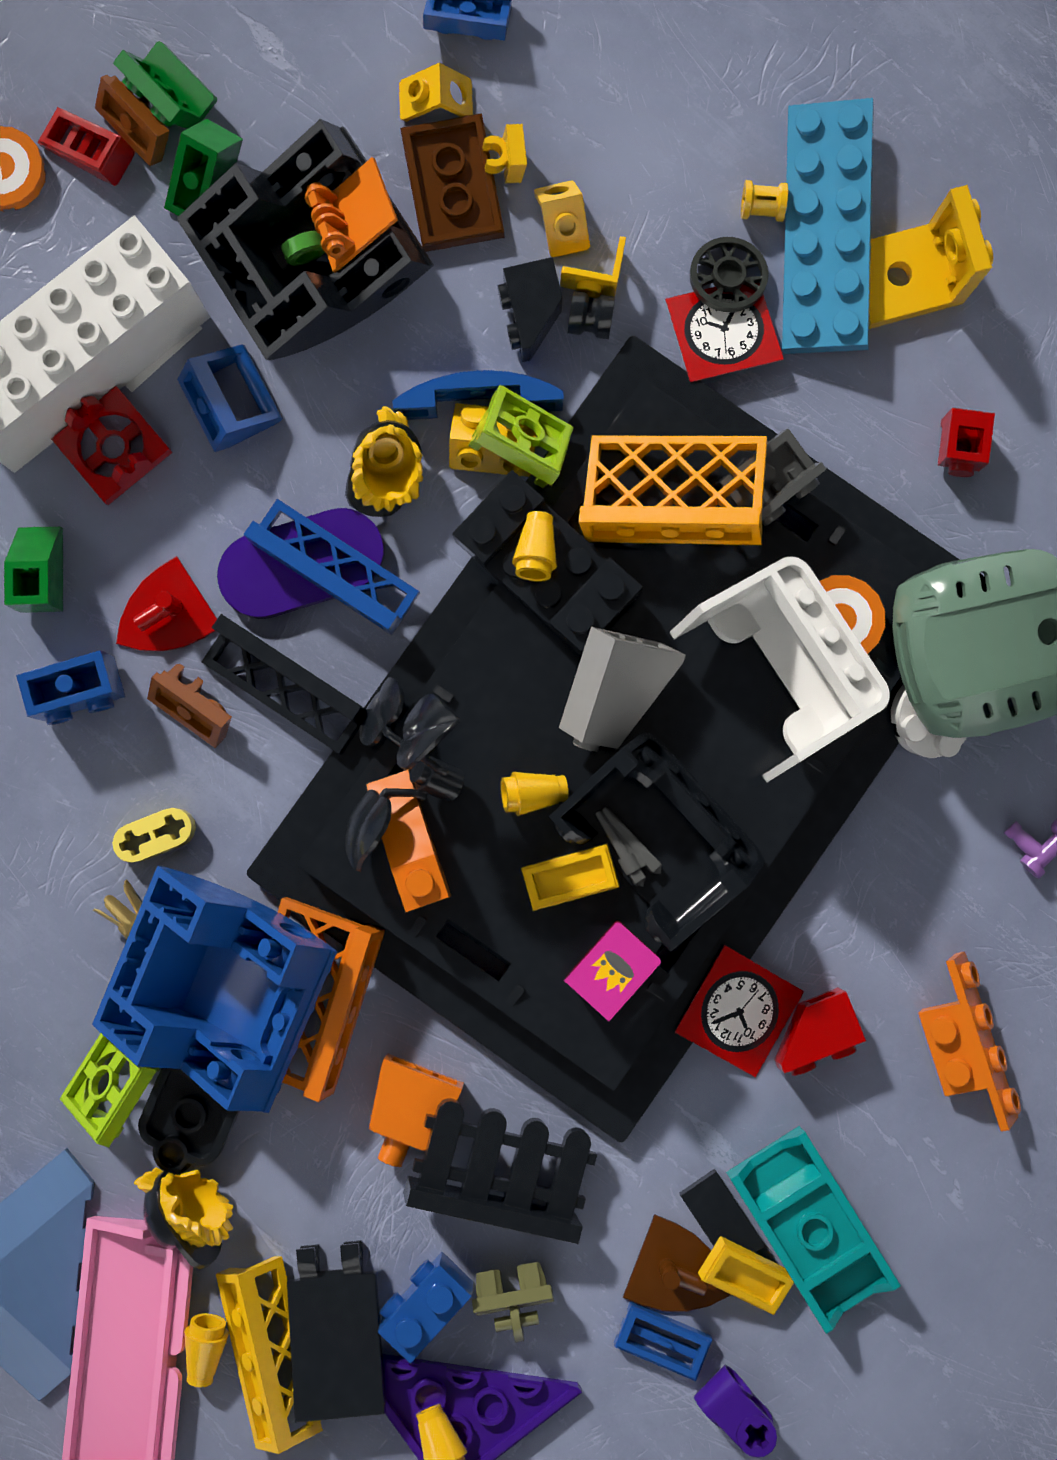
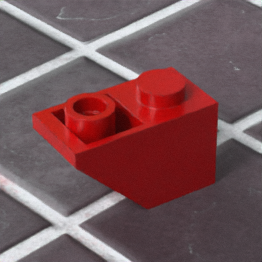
(817, 1030)

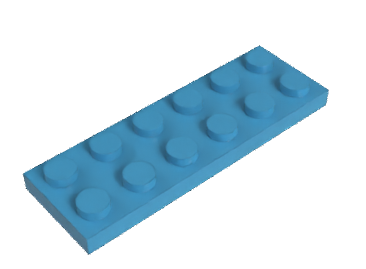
(828, 227)

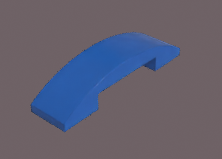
(422, 399)

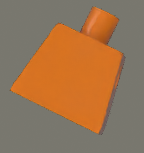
(401, 1104)

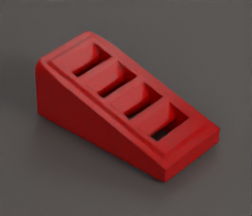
(110, 157)

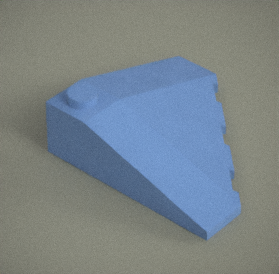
(39, 1273)

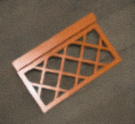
(344, 1000)

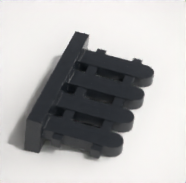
(516, 1208)

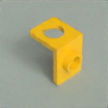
(431, 90)
(563, 218)
(593, 282)

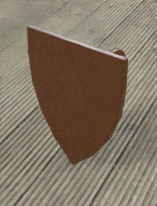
(668, 1270)

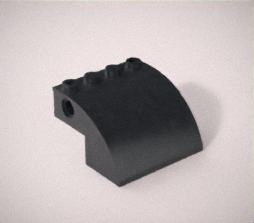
(250, 216)

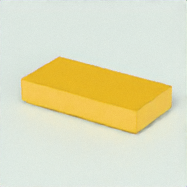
(570, 877)
(746, 1275)

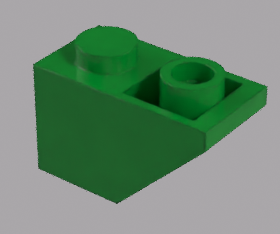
(35, 570)

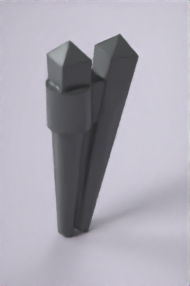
(629, 849)

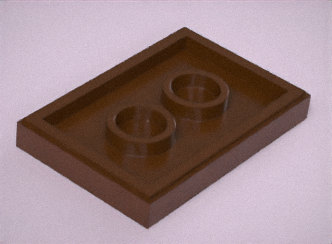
(449, 183)

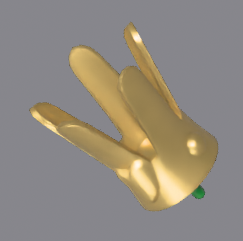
(120, 912)

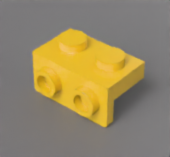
(463, 457)

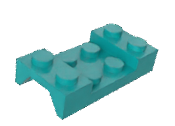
(812, 1227)

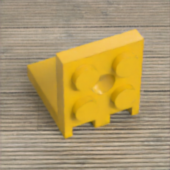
(940, 259)

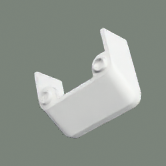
(806, 647)

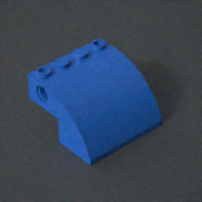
(214, 989)

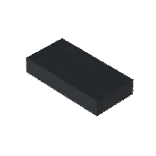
(719, 1212)

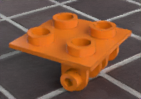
(351, 213)

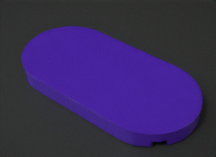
(266, 588)

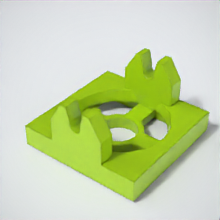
(551, 435)
(82, 1093)

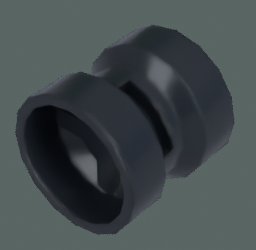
(591, 314)

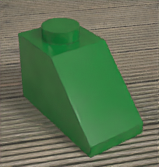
(200, 160)

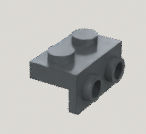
(786, 474)

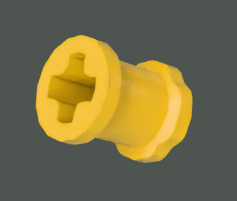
(764, 200)

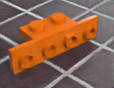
(965, 1046)

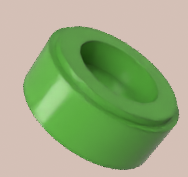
(303, 248)

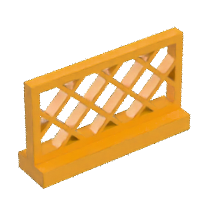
(674, 523)

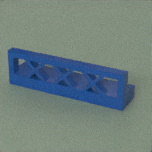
(320, 576)

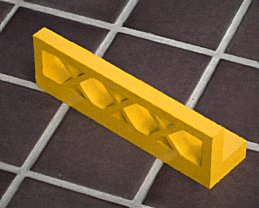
(254, 1355)

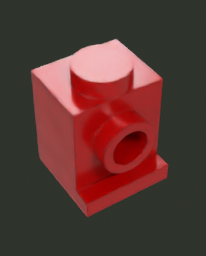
(975, 432)

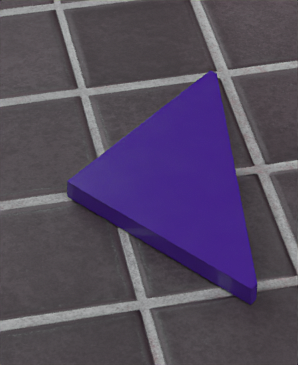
(484, 1405)

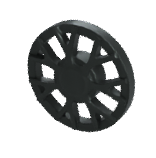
(728, 274)

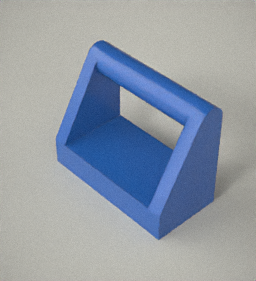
(210, 404)

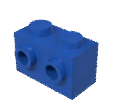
(71, 686)
(425, 1307)

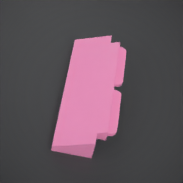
(127, 1345)

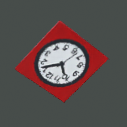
(722, 341)
(739, 1011)

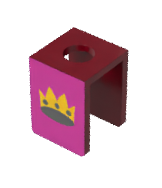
(613, 970)

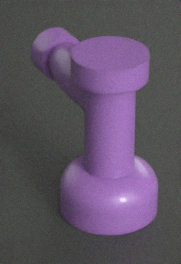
(1036, 855)

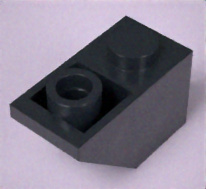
(534, 303)

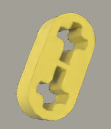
(157, 844)

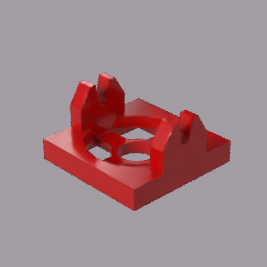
(131, 466)

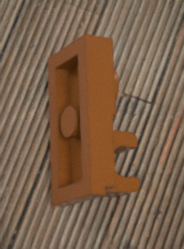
(132, 119)
(188, 706)

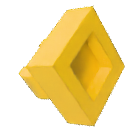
(511, 152)

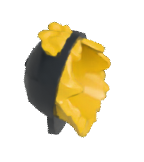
(384, 466)
(186, 1213)

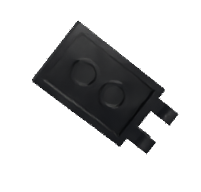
(335, 1337)

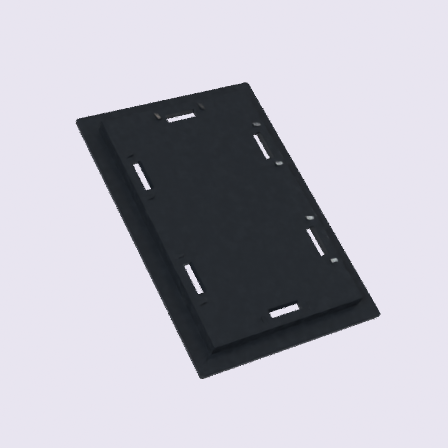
(510, 689)

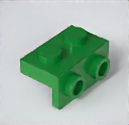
(168, 84)

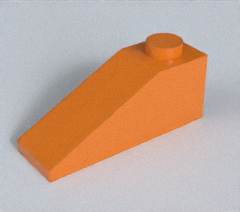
(411, 848)

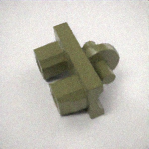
(493, 1299)

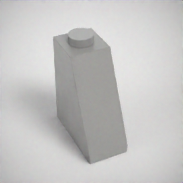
(615, 687)

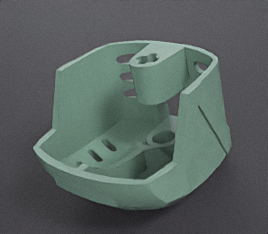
(979, 646)

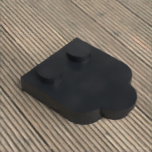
(183, 1122)

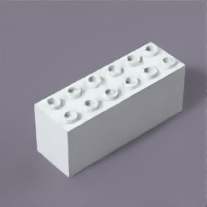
(88, 334)

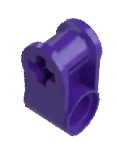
(733, 1408)

